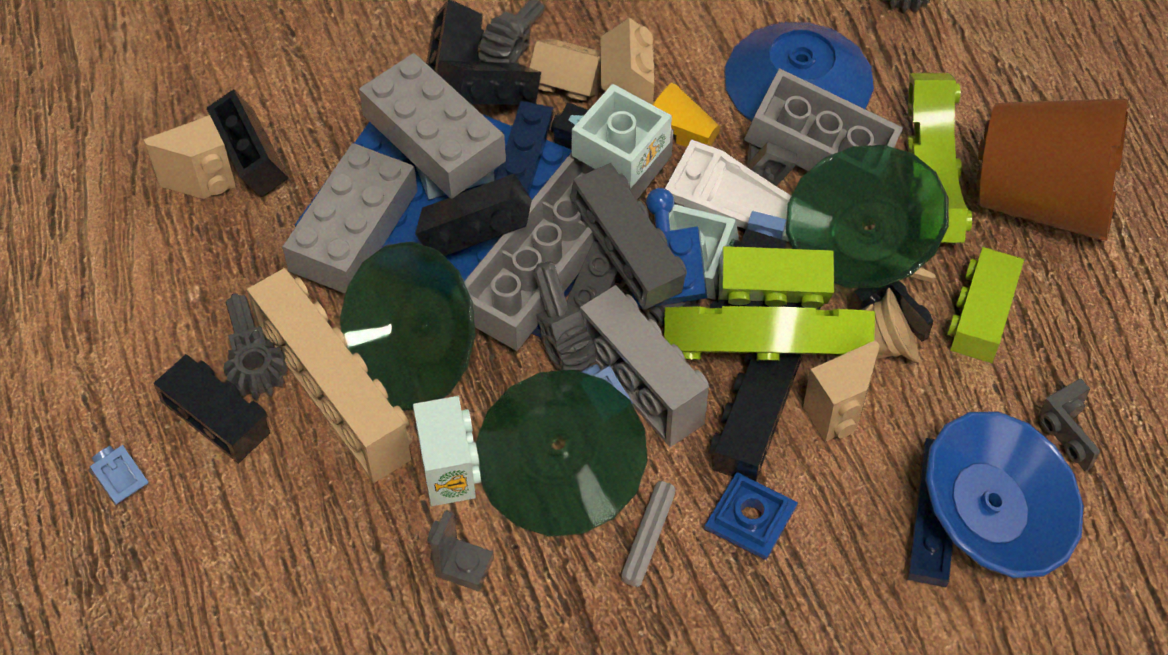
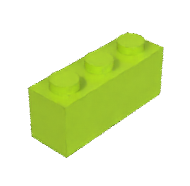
(776, 276)
(985, 304)

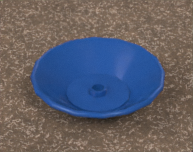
(803, 50)
(1004, 494)

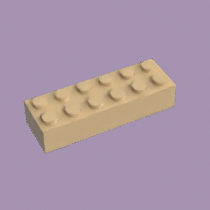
(332, 375)

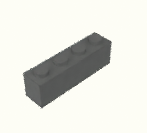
(628, 235)

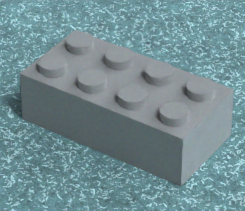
(815, 122)
(433, 125)
(350, 217)
(647, 366)

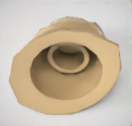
(892, 329)

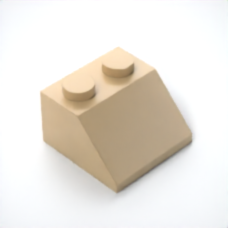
(628, 59)
(567, 68)
(191, 159)
(839, 391)

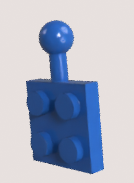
(682, 243)

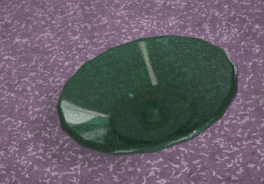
(863, 189)
(384, 319)
(565, 487)

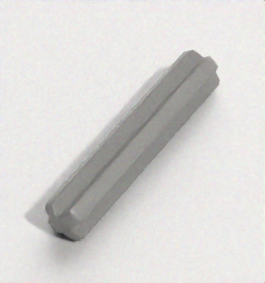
(648, 534)

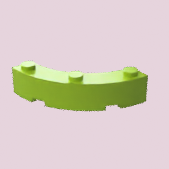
(933, 112)
(767, 330)

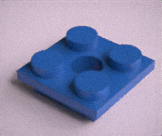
(757, 534)

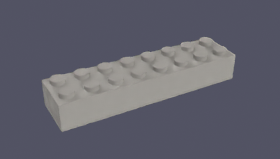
(504, 281)

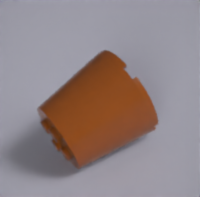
(1054, 162)

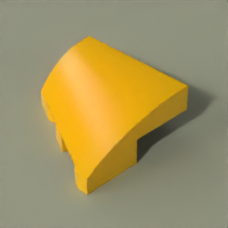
(688, 118)

